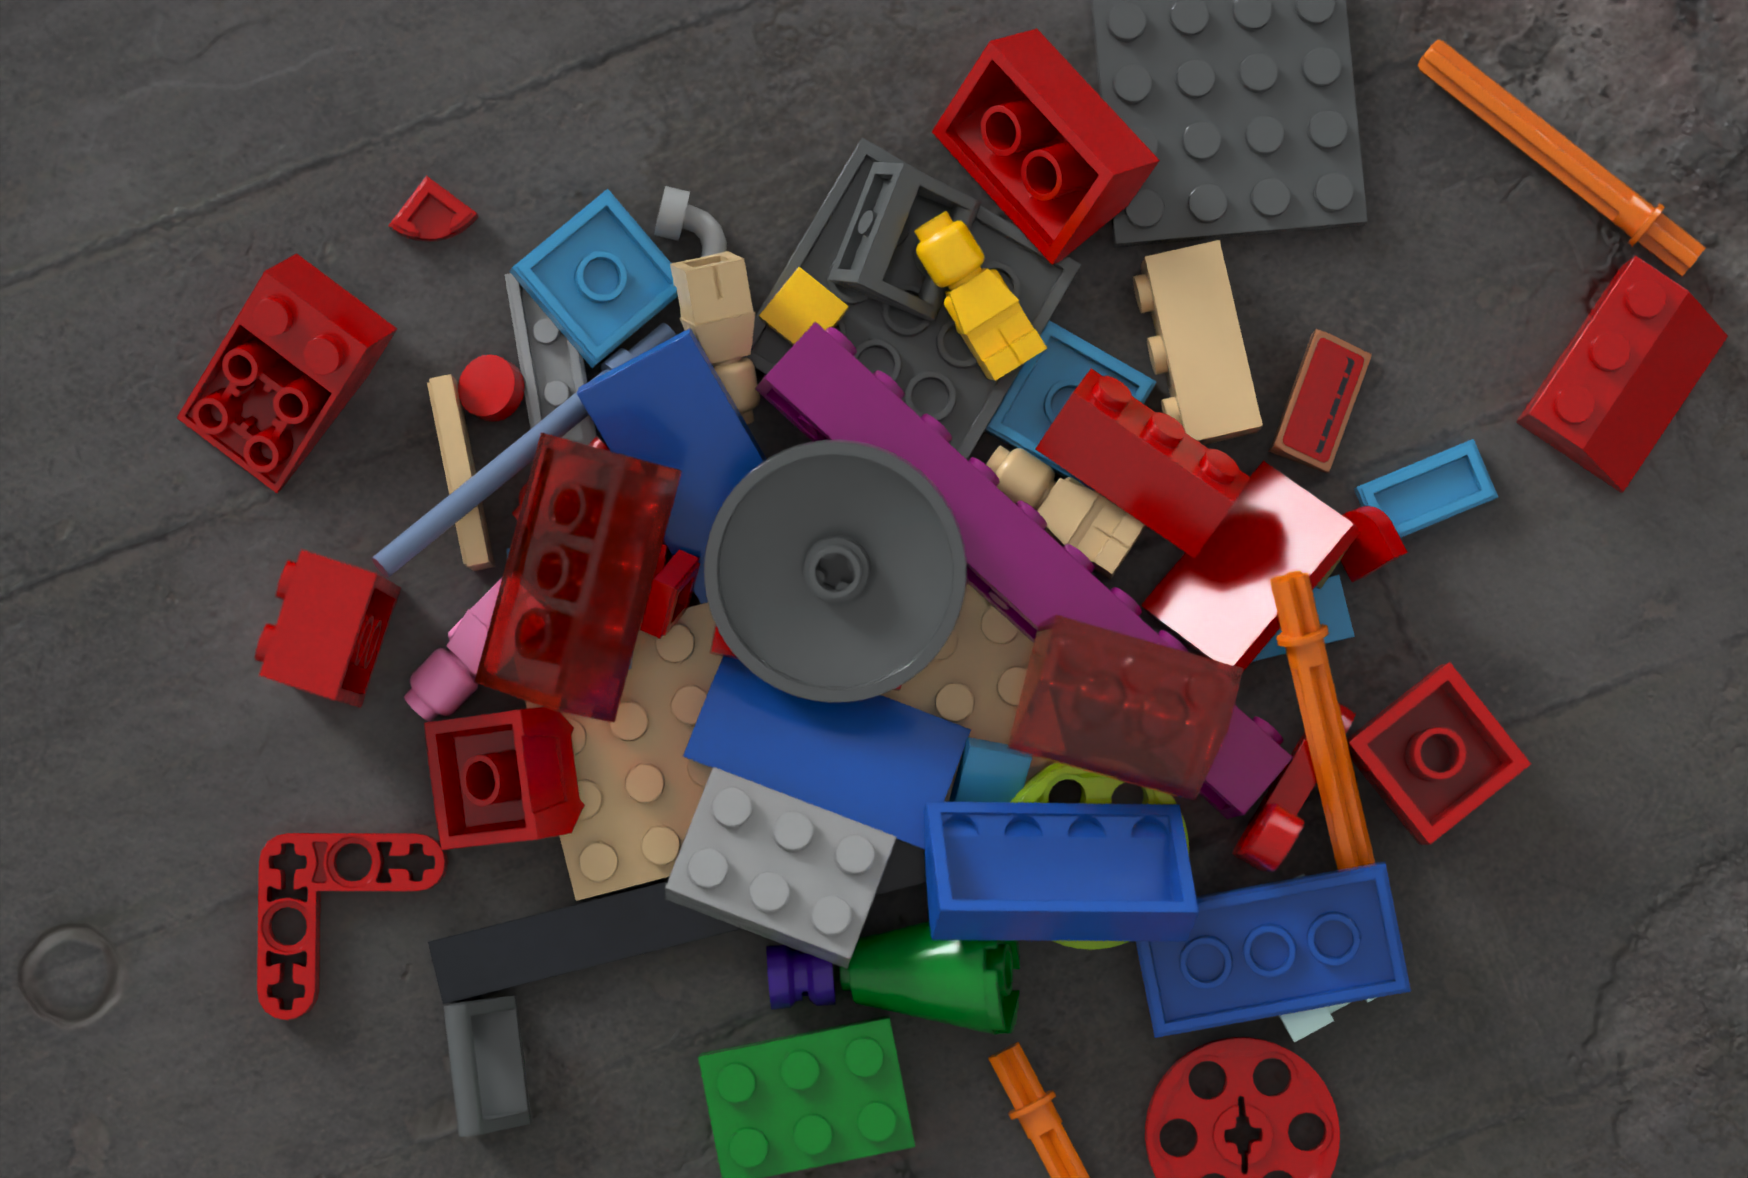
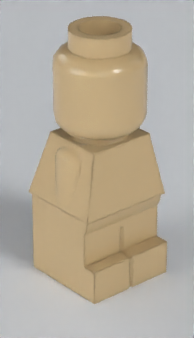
(720, 312)
(1070, 509)

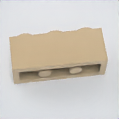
(1198, 342)

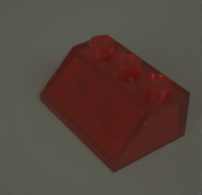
(1124, 707)

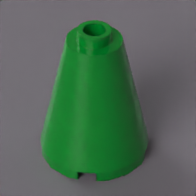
(936, 979)

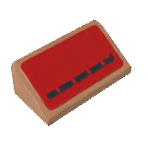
(1320, 401)

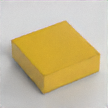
(801, 304)

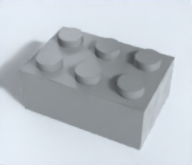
(779, 867)

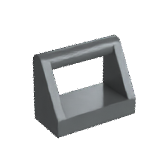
(877, 229)
(487, 1065)

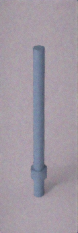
(500, 468)

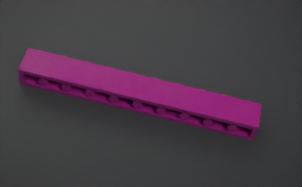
(1005, 543)

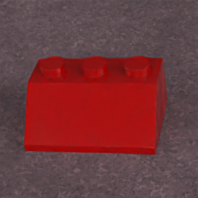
(1043, 143)
(1624, 374)

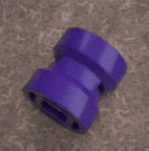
(798, 975)

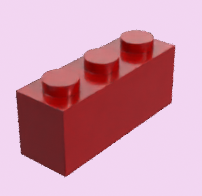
(1143, 462)

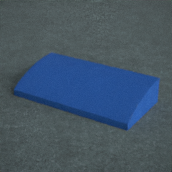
(851, 758)
(1058, 872)

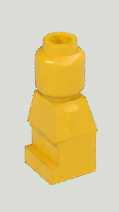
(977, 298)

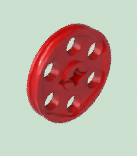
(1269, 1113)

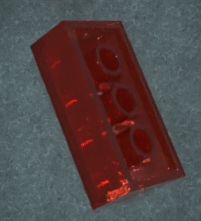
(577, 578)

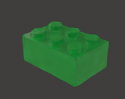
(806, 1099)

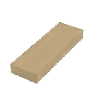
(458, 468)

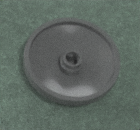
(835, 570)

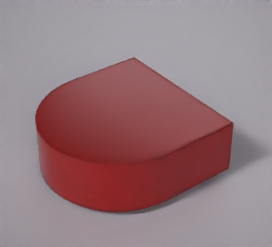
(1375, 546)

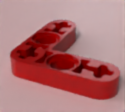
(1275, 820)
(318, 876)

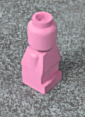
(449, 675)

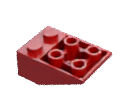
(285, 370)

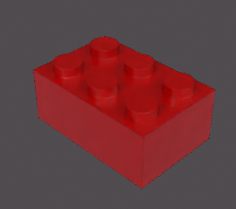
(327, 628)

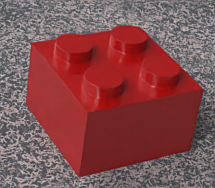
(1435, 754)

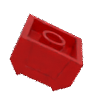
(502, 777)

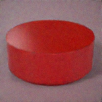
(491, 388)

